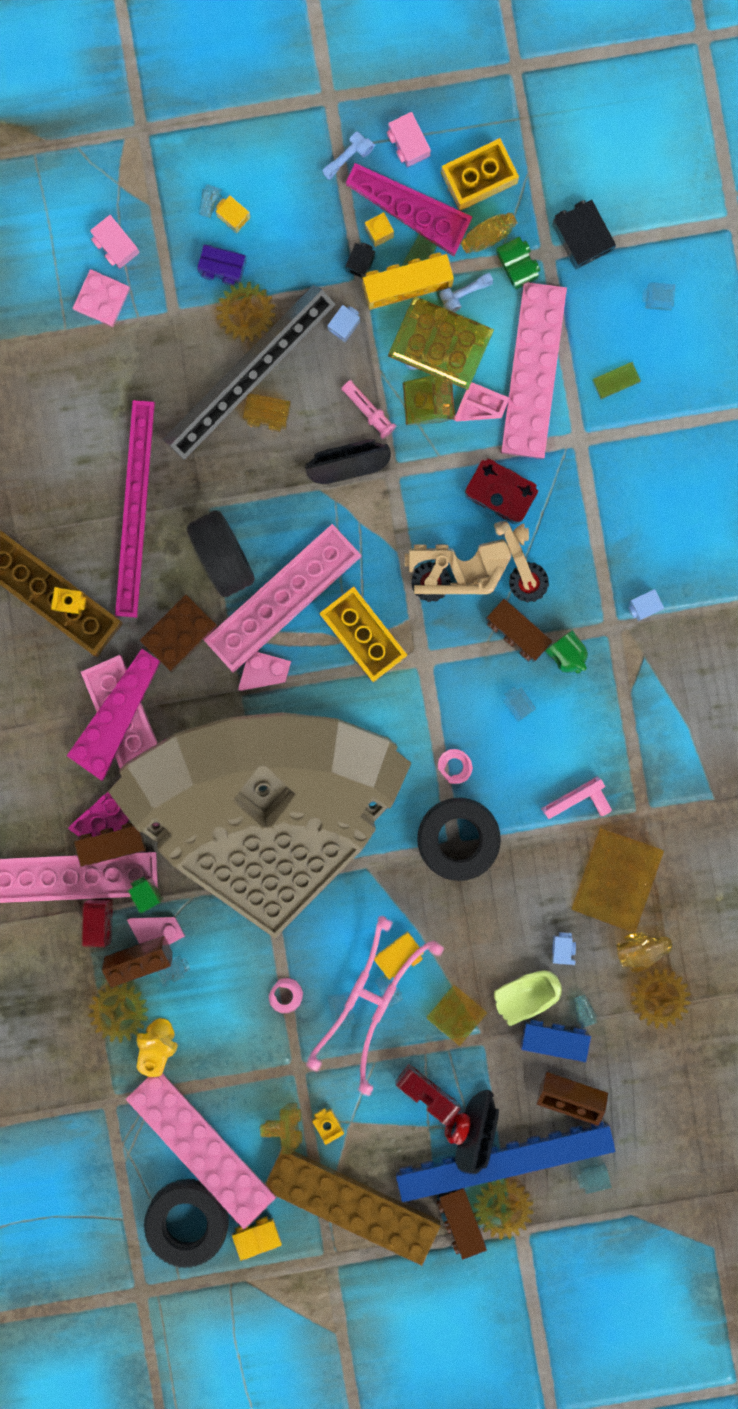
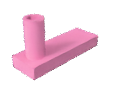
(591, 788)

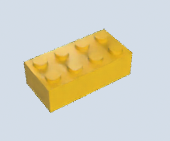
(407, 281)
(363, 634)

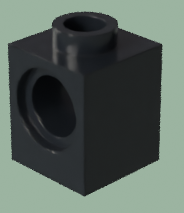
(360, 260)

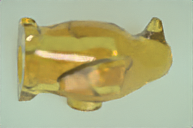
(642, 950)

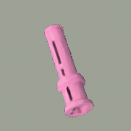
(374, 416)

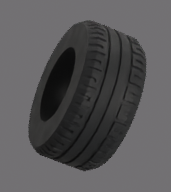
(220, 553)
(488, 839)
(175, 1251)

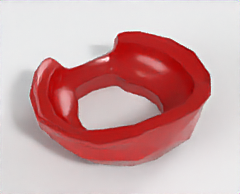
(462, 1128)

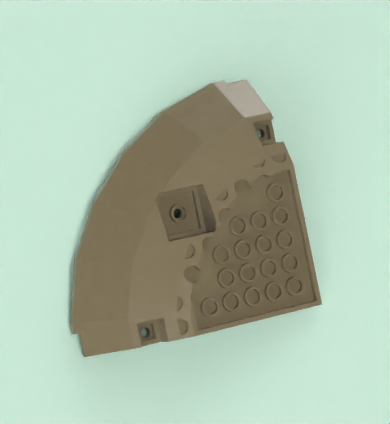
(271, 846)

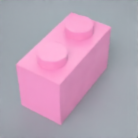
(408, 139)
(114, 242)

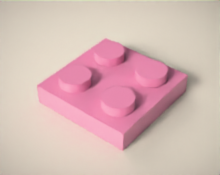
(101, 298)

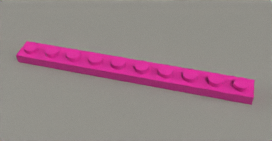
(135, 509)

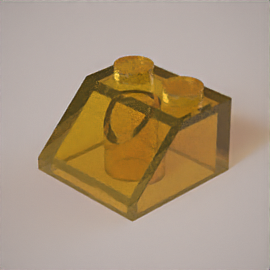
(428, 401)

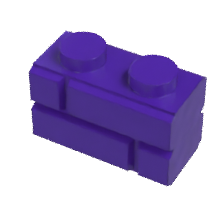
(221, 264)

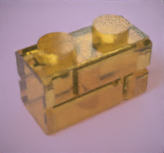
(266, 412)

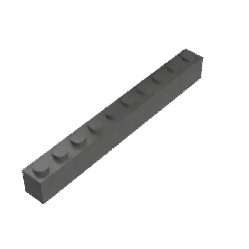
(249, 372)

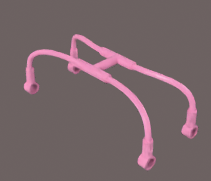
(382, 1002)

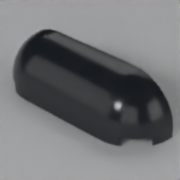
(348, 461)
(477, 1147)

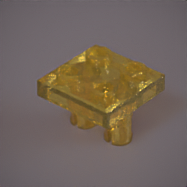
(456, 1015)
(285, 1128)

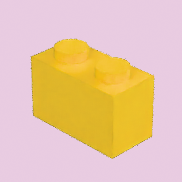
(396, 954)

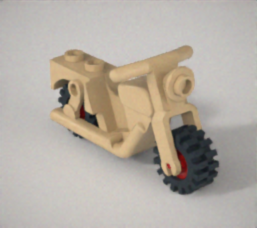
(481, 572)

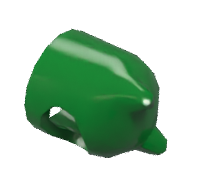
(569, 653)

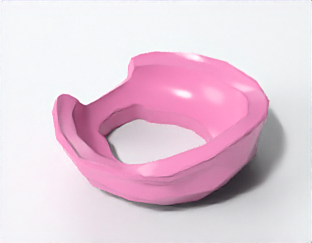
(467, 766)
(296, 991)

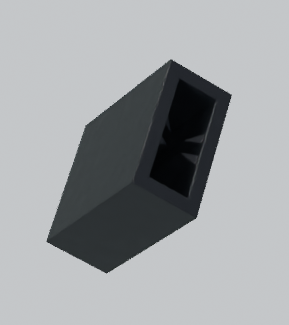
(583, 233)

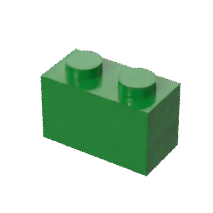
(145, 894)

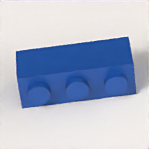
(555, 1040)

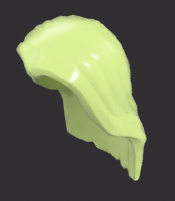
(527, 996)

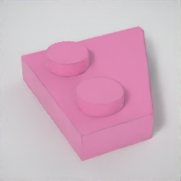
(481, 404)
(154, 927)

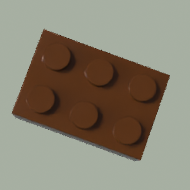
(178, 633)

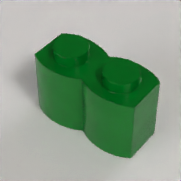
(518, 263)

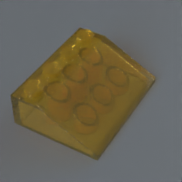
(441, 342)
(617, 880)

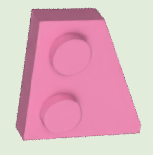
(263, 671)

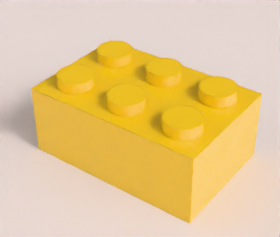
(479, 174)

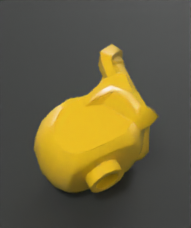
(155, 1047)

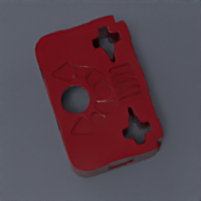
(507, 485)
(97, 923)
(421, 1088)

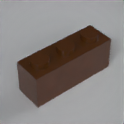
(518, 631)
(109, 845)
(137, 961)
(572, 1098)
(461, 1223)

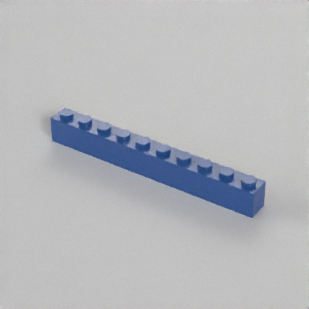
(507, 1161)

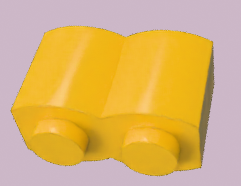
(256, 1238)

